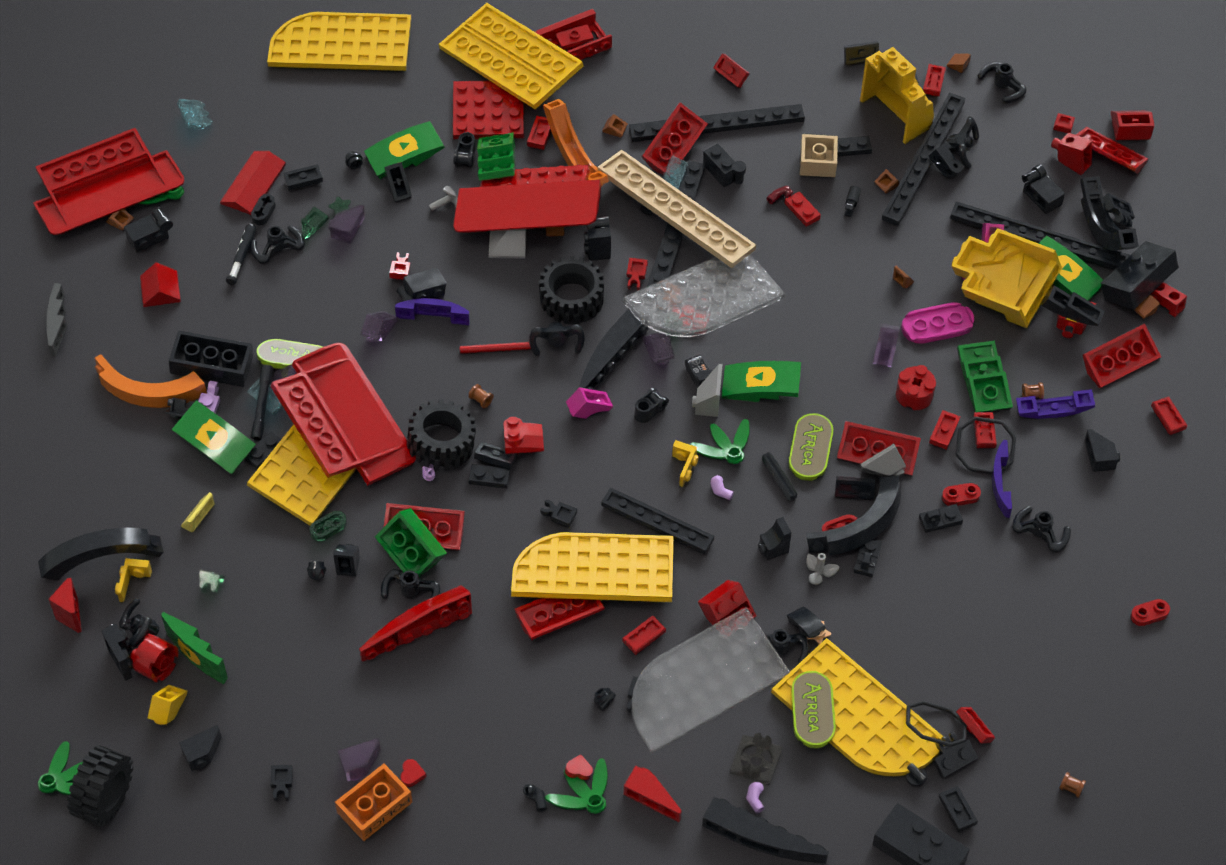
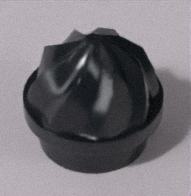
(353, 160)
(316, 570)

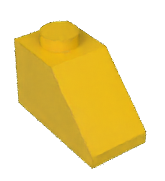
(166, 704)

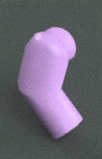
(428, 473)
(718, 488)
(752, 796)

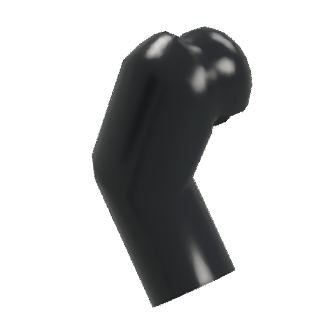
(537, 795)

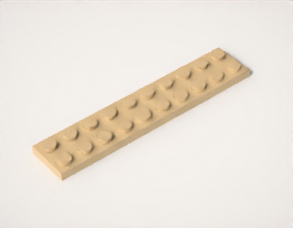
(677, 209)

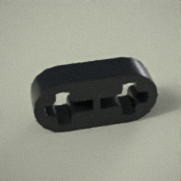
(265, 210)

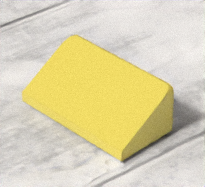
(198, 513)

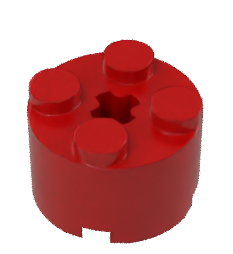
(915, 387)
(154, 658)

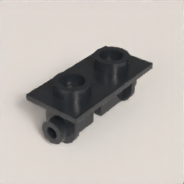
(178, 407)

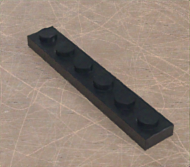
(657, 520)

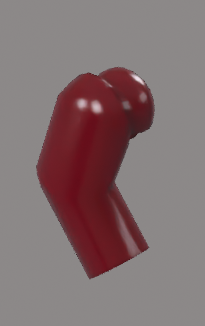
(777, 193)

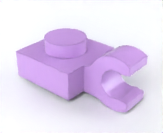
(210, 399)

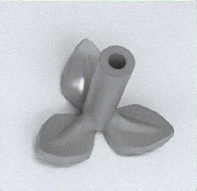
(451, 197)
(817, 565)

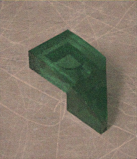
(313, 221)

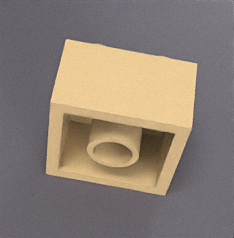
(818, 155)

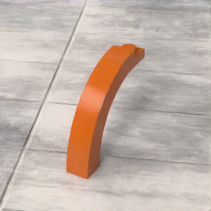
(567, 139)
(148, 394)

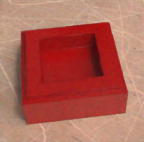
(1064, 123)

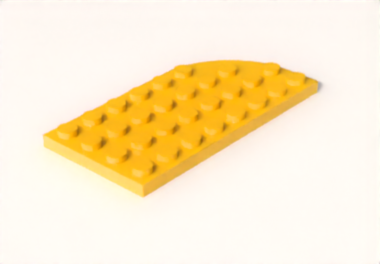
(342, 41)
(296, 480)
(596, 567)
(867, 715)

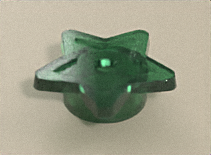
(339, 202)

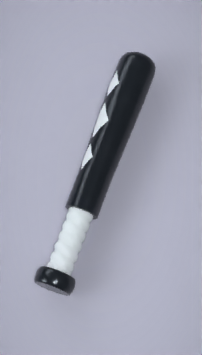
(243, 248)

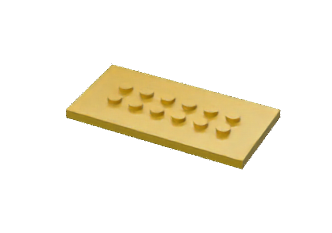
(511, 55)

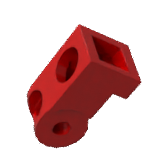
(1170, 298)

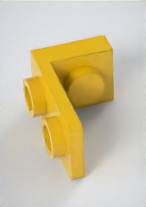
(687, 453)
(131, 567)

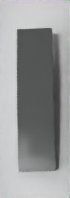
(56, 322)

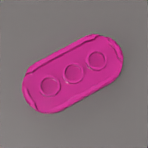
(937, 323)

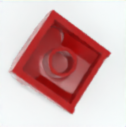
(522, 437)

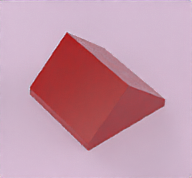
(160, 286)
(66, 605)

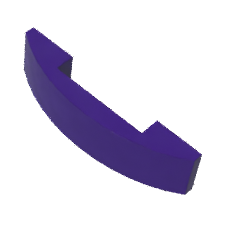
(433, 307)
(1055, 407)
(1002, 497)

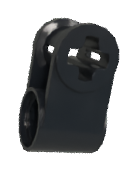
(465, 149)
(651, 403)

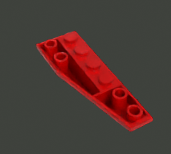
(419, 621)

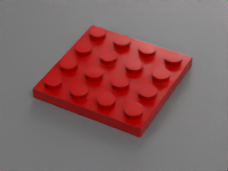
(485, 110)

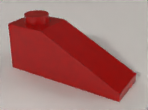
(647, 790)

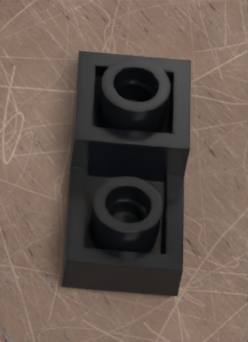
(807, 622)

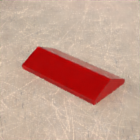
(674, 138)
(1114, 150)
(253, 181)
(1121, 356)
(863, 442)
(444, 524)
(553, 613)

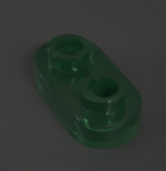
(327, 525)

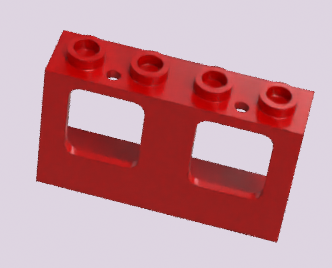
(587, 50)

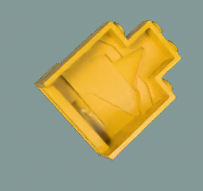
(894, 83)
(1007, 274)

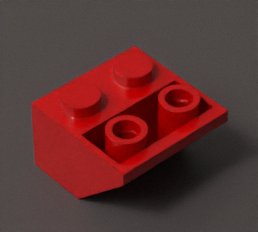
(1132, 125)
(724, 602)

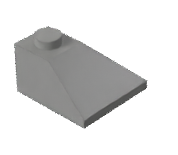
(507, 244)
(709, 394)
(885, 463)

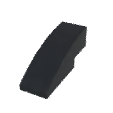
(1072, 307)

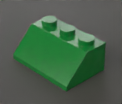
(410, 543)

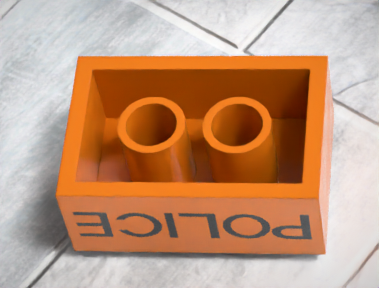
(373, 802)

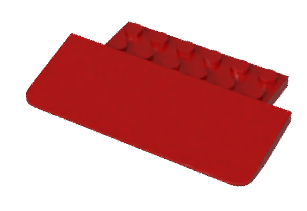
(103, 181)
(530, 200)
(342, 416)

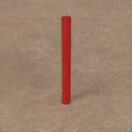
(494, 347)

